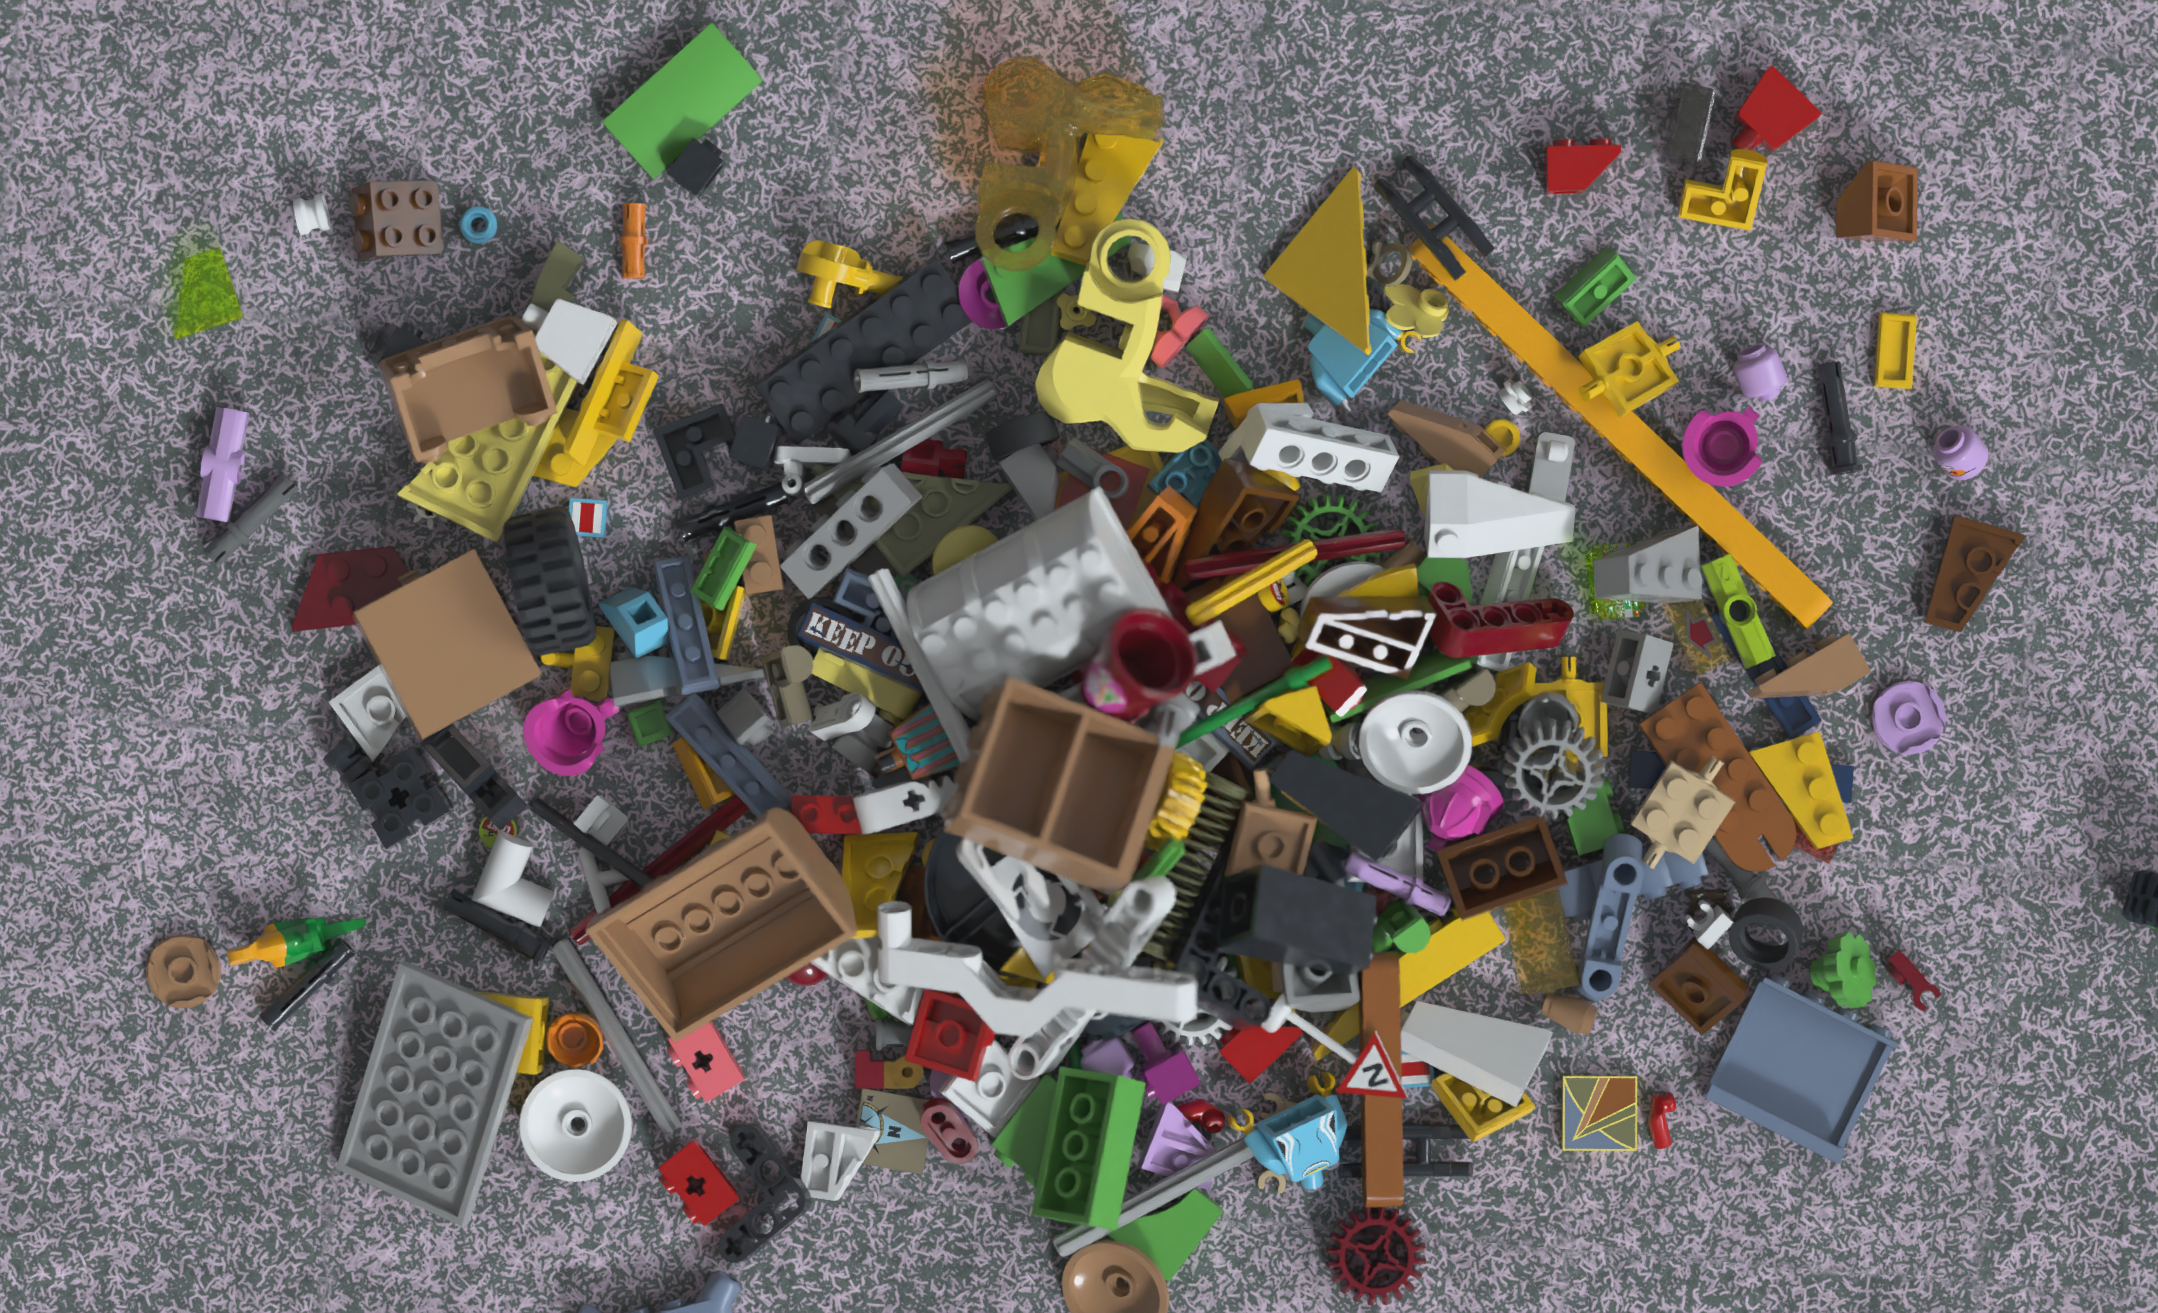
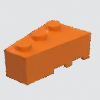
(1163, 532)

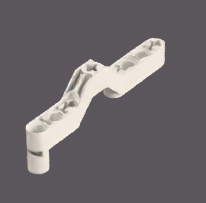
(1020, 1009)

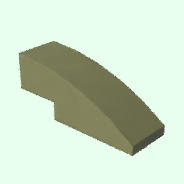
(555, 277)

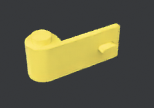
(892, 698)

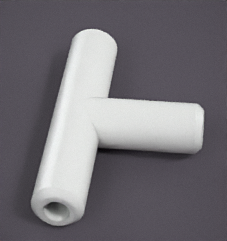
(598, 880)

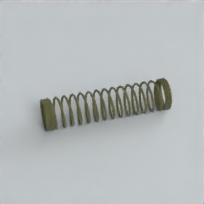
(1218, 785)

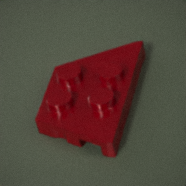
(346, 584)

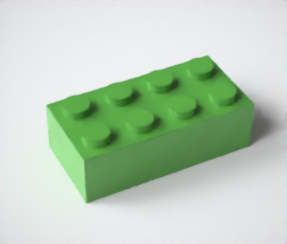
(1088, 1148)

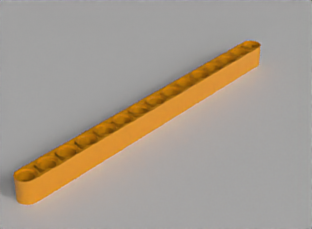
(1628, 436)

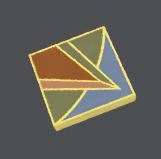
(1599, 1113)

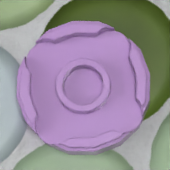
(1895, 715)

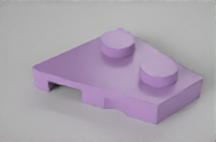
(1173, 1144)

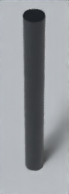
(591, 843)

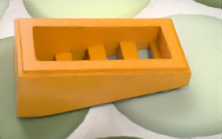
(1239, 404)

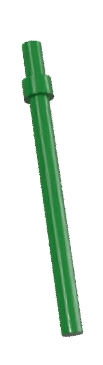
(1294, 679)

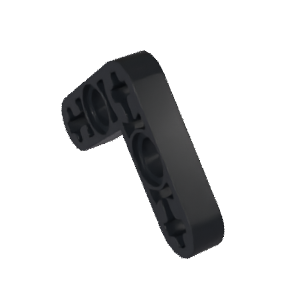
(775, 1191)

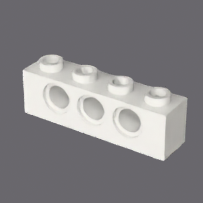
(1319, 450)

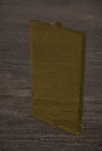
(1541, 943)

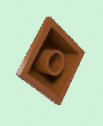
(1879, 204)

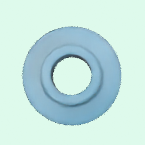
(478, 213)

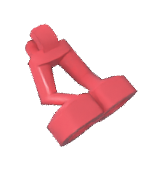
(1183, 328)

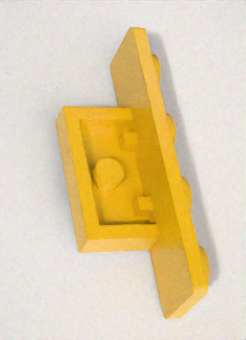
(614, 398)

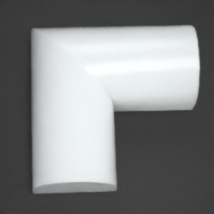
(503, 886)

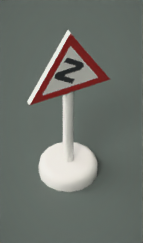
(1371, 1071)

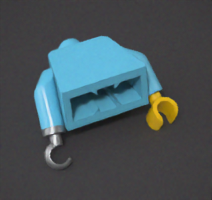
(1341, 367)

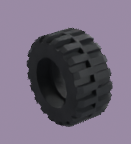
(549, 581)

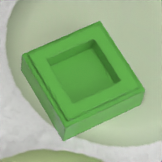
(649, 723)

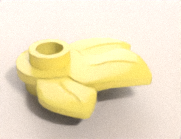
(1416, 309)

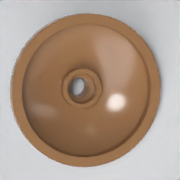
(1095, 1284)

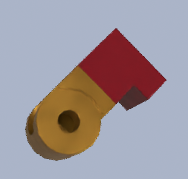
(885, 1073)

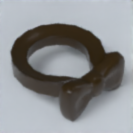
(1696, 896)

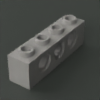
(895, 499)

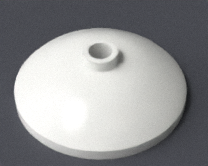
(1413, 760)
(548, 1128)

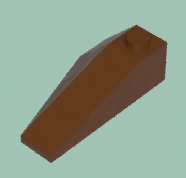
(1234, 514)

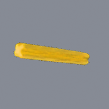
(1251, 582)

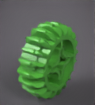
(1347, 516)

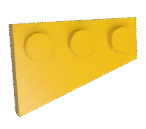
(1807, 786)
(874, 873)

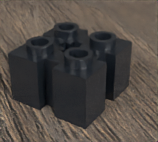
(423, 804)

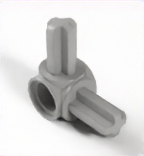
(1169, 719)

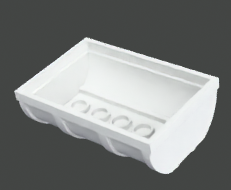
(1030, 602)

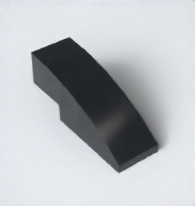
(474, 775)

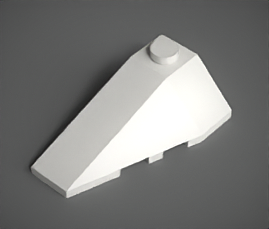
(1486, 517)

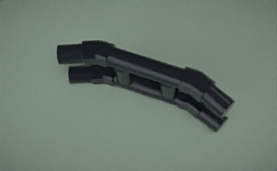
(1433, 237)
(1423, 1166)

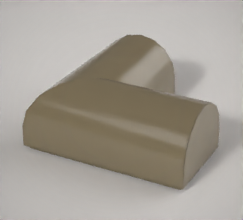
(785, 675)
(1469, 688)

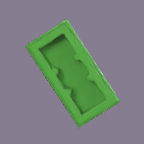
(723, 568)

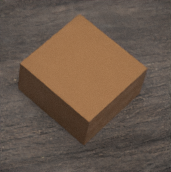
(446, 644)

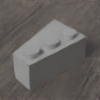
(1653, 569)

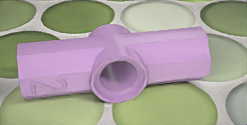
(222, 464)

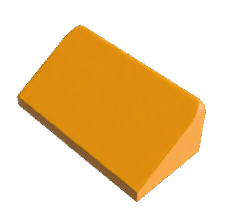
(705, 781)

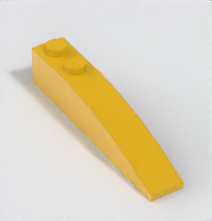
(1450, 948)

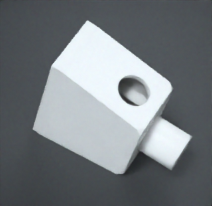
(570, 336)

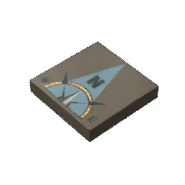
(901, 1139)

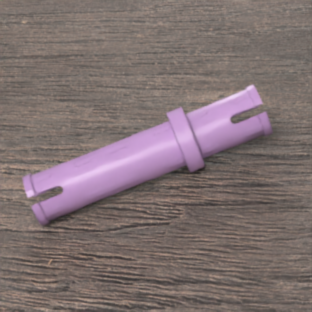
(1409, 889)

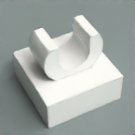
(1712, 926)

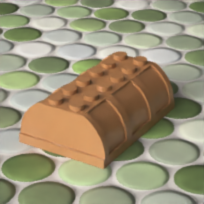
(727, 923)

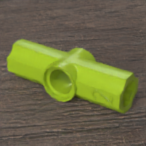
(1748, 634)

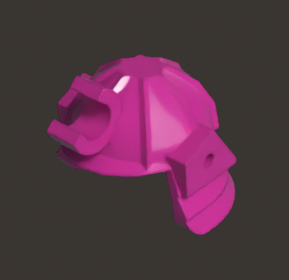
(1722, 447)
(567, 732)
(1461, 808)

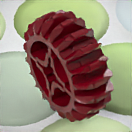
(1362, 1284)

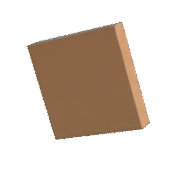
(1271, 838)

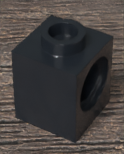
(697, 167)

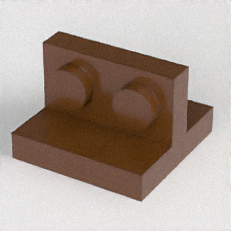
(1700, 986)

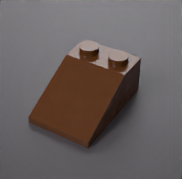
(1253, 624)

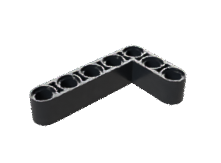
(1200, 962)

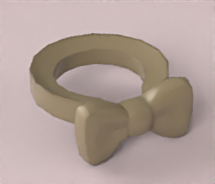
(1380, 250)

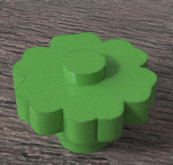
(1846, 970)

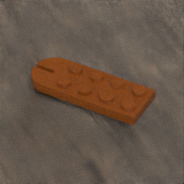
(1690, 732)

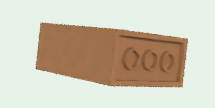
(1058, 786)

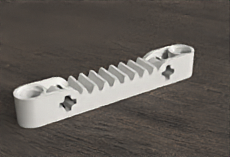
(885, 806)
(1118, 943)

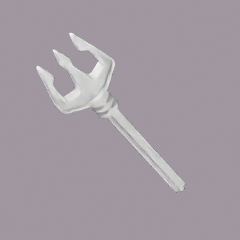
(958, 733)

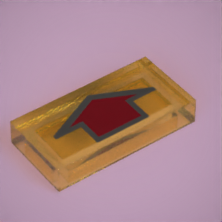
(1697, 635)

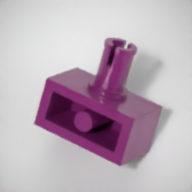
(1165, 1070)

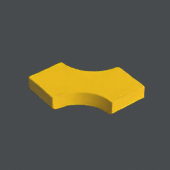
(1512, 689)

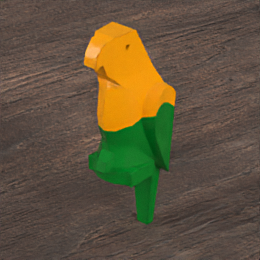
(292, 941)

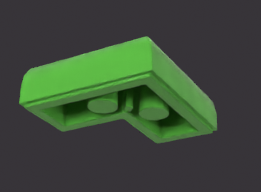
(1401, 927)

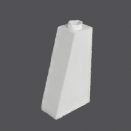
(1475, 1048)

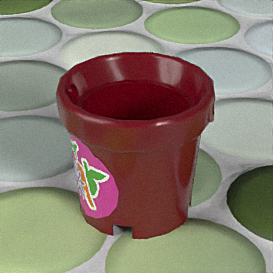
(1138, 665)

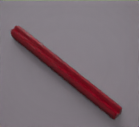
(1326, 549)
(671, 858)

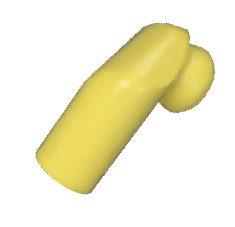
(1288, 625)

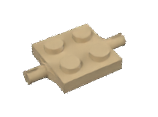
(1682, 811)

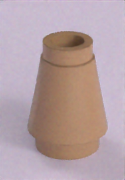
(1571, 1013)

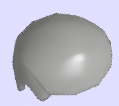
(1545, 707)

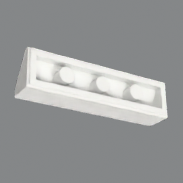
(1508, 581)

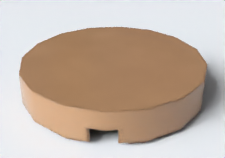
(193, 964)

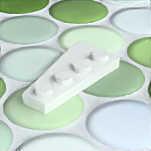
(857, 967)

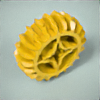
(1177, 801)

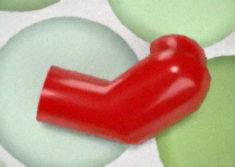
(1204, 1114)
(1657, 1119)

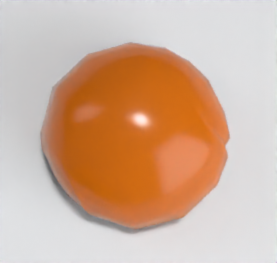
(567, 1031)

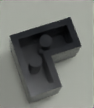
(684, 448)

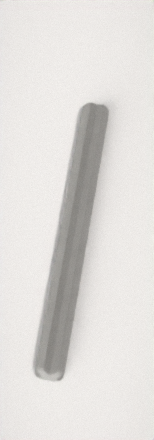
(900, 441)
(616, 1036)
(1159, 1194)

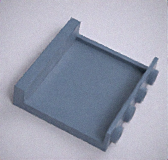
(1799, 1067)

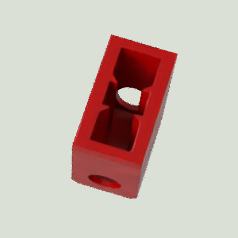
(1773, 113)

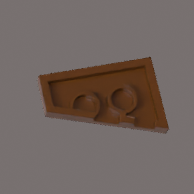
(1967, 569)

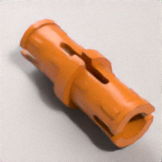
(633, 241)

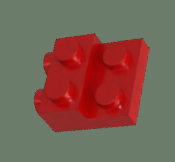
(949, 1035)

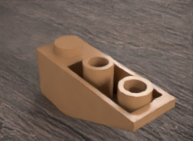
(1447, 438)
(1821, 673)

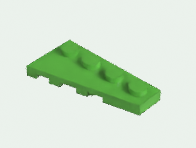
(1025, 290)

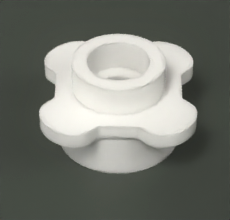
(1515, 396)

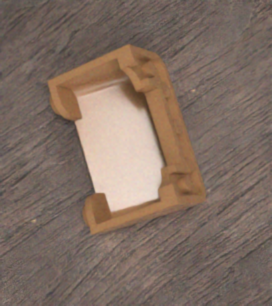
(467, 385)

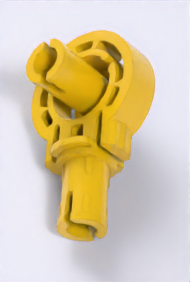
(840, 264)

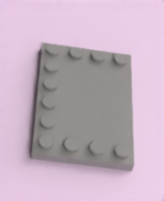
(434, 1093)

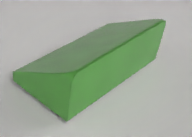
(1595, 287)
(1218, 364)

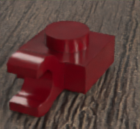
(929, 457)
(1903, 970)

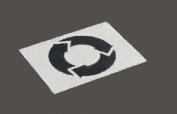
(1052, 931)

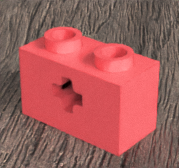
(724, 1068)

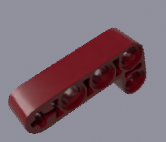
(1495, 628)

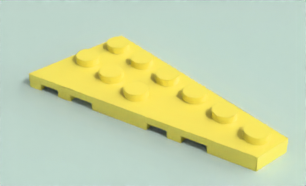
(489, 469)

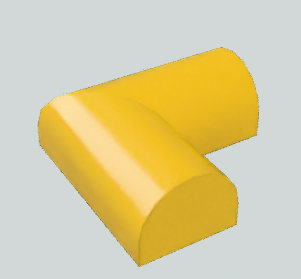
(1733, 202)
(1477, 1110)

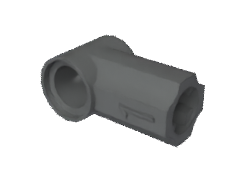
(1091, 468)

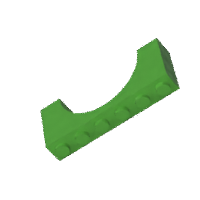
(1162, 1235)

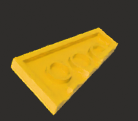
(1102, 186)

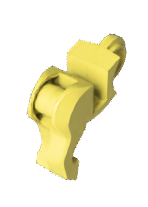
(1098, 382)

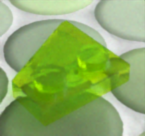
(206, 295)

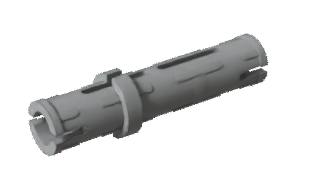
(925, 374)

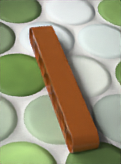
(1381, 1115)

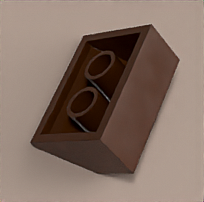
(1501, 868)

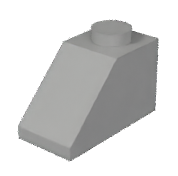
(1033, 478)

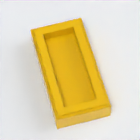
(1895, 350)

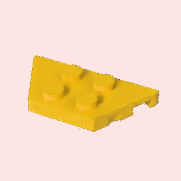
(561, 468)

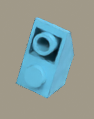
(637, 620)

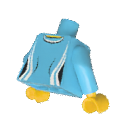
(1300, 1138)

